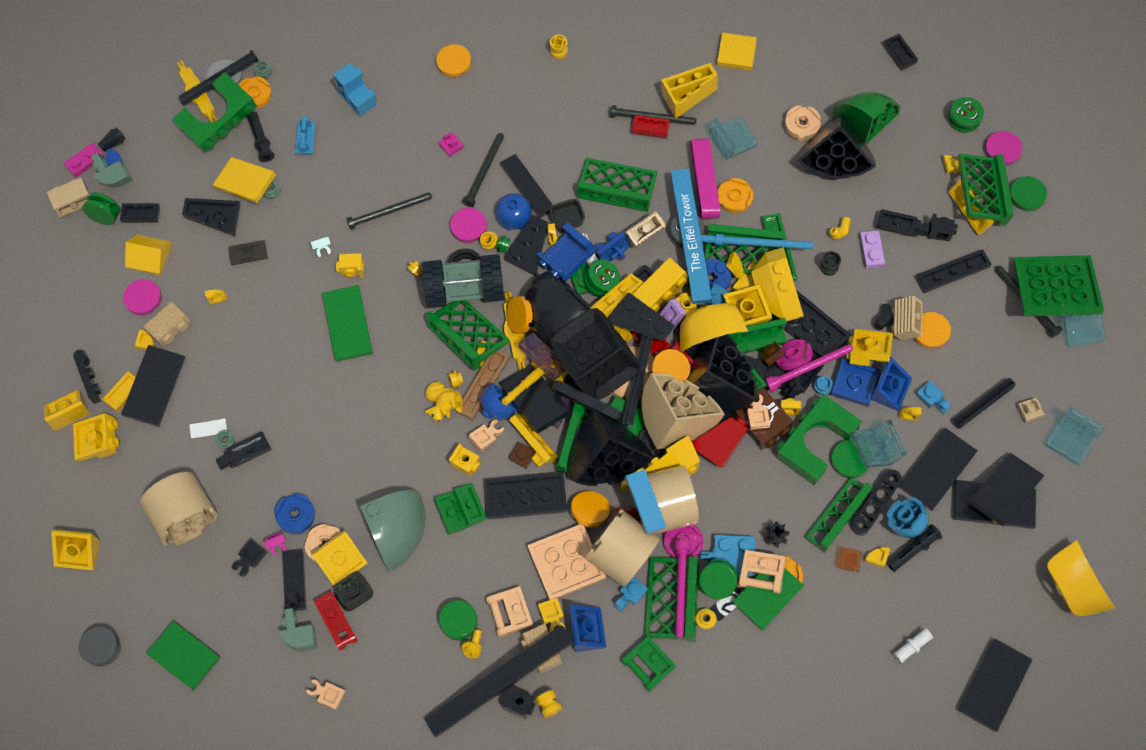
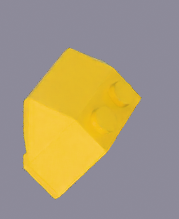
(778, 285)

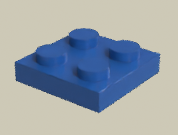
(855, 382)

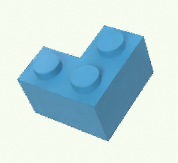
(353, 89)

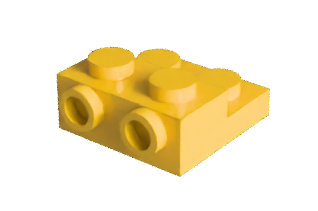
(870, 346)
(95, 437)

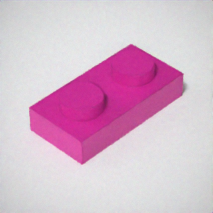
(82, 160)

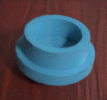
(823, 385)

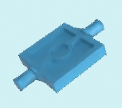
(731, 549)

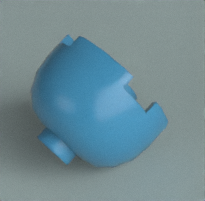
(908, 517)

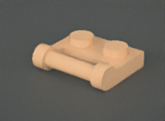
(762, 564)
(516, 610)

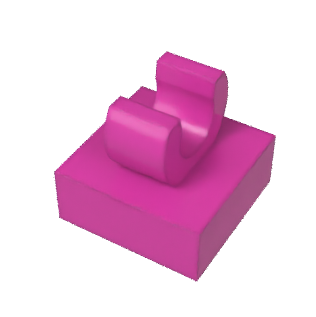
(451, 144)
(274, 540)

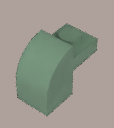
(113, 175)
(296, 637)

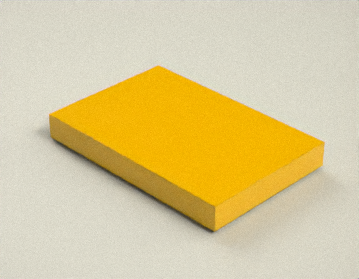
(244, 180)

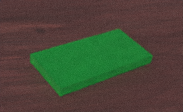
(347, 323)

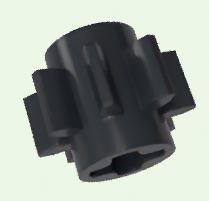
(780, 531)

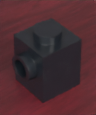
(519, 703)

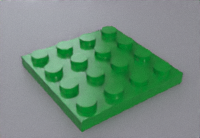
(1058, 285)

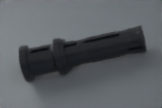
(261, 143)
(921, 543)

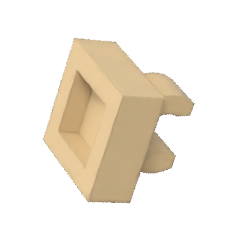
(1030, 410)

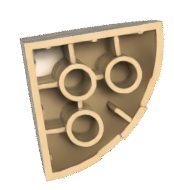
(676, 410)

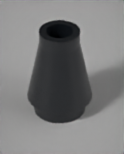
(111, 139)

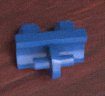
(614, 248)

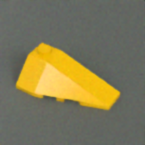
(677, 455)

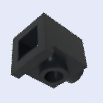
(942, 228)

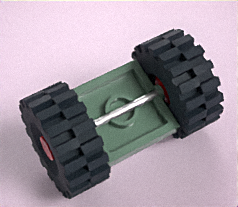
(462, 281)

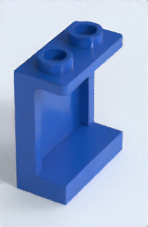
(567, 253)

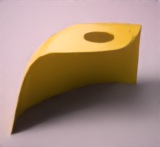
(710, 323)
(1078, 582)

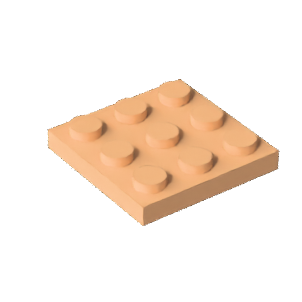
(563, 564)

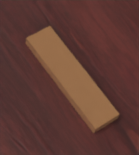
(488, 374)

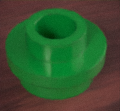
(503, 244)

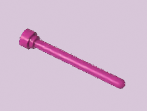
(775, 382)
(682, 549)

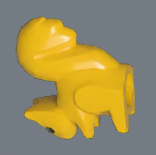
(445, 401)

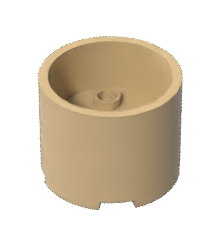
(675, 497)
(178, 508)
(622, 548)

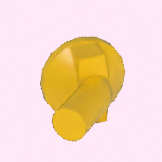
(473, 649)

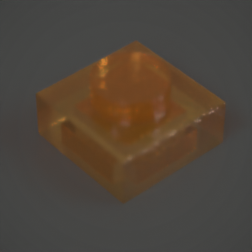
(850, 559)

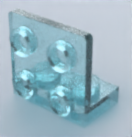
(732, 137)
(1083, 329)
(1074, 436)
(879, 445)

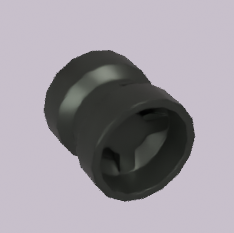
(830, 263)

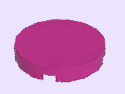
(1004, 144)
(468, 225)
(142, 297)
(796, 353)
(688, 533)

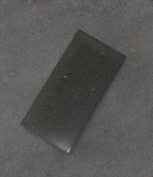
(248, 252)

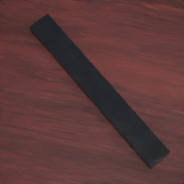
(498, 681)

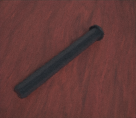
(206, 85)
(637, 380)

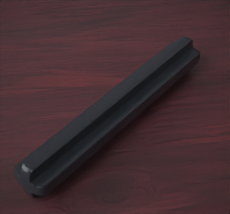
(984, 403)

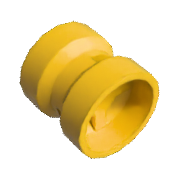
(558, 46)
(549, 704)

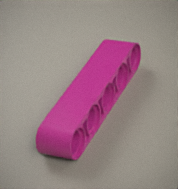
(705, 178)

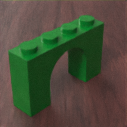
(208, 134)
(823, 414)

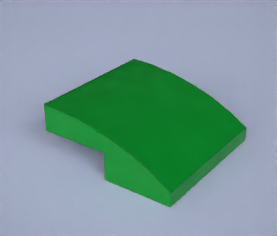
(460, 509)

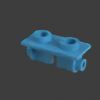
(305, 136)

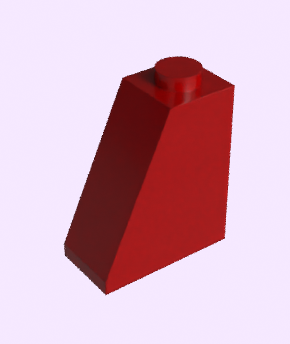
(722, 441)

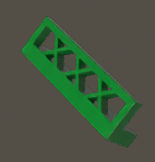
(760, 336)
(845, 515)

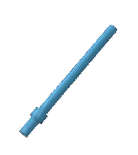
(720, 239)

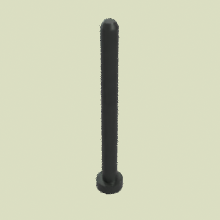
(630, 113)
(469, 200)
(387, 210)
(1055, 330)

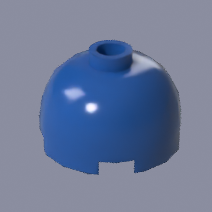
(513, 211)
(492, 403)

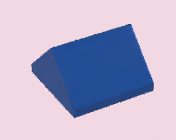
(892, 385)
(587, 628)

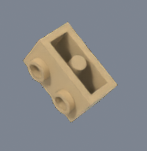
(68, 197)

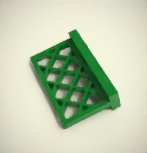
(999, 188)
(614, 195)
(734, 231)
(457, 343)
(572, 430)
(691, 598)

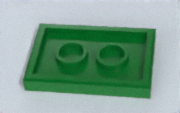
(763, 604)
(183, 655)

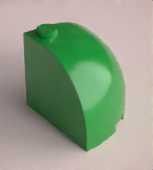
(868, 113)

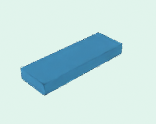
(645, 501)

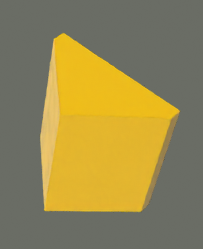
(146, 254)
(750, 304)
(65, 410)
(74, 549)

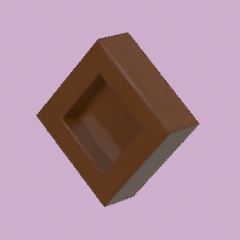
(772, 353)
(522, 455)

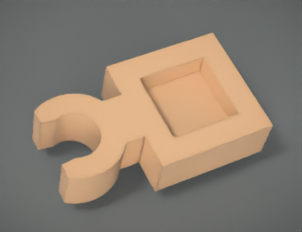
(758, 415)
(485, 436)
(328, 695)

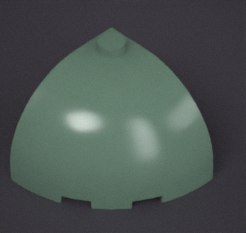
(396, 525)

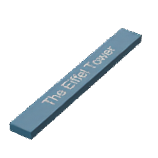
(691, 236)

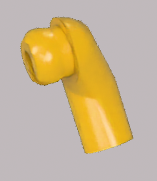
(841, 231)

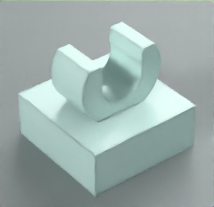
(321, 243)

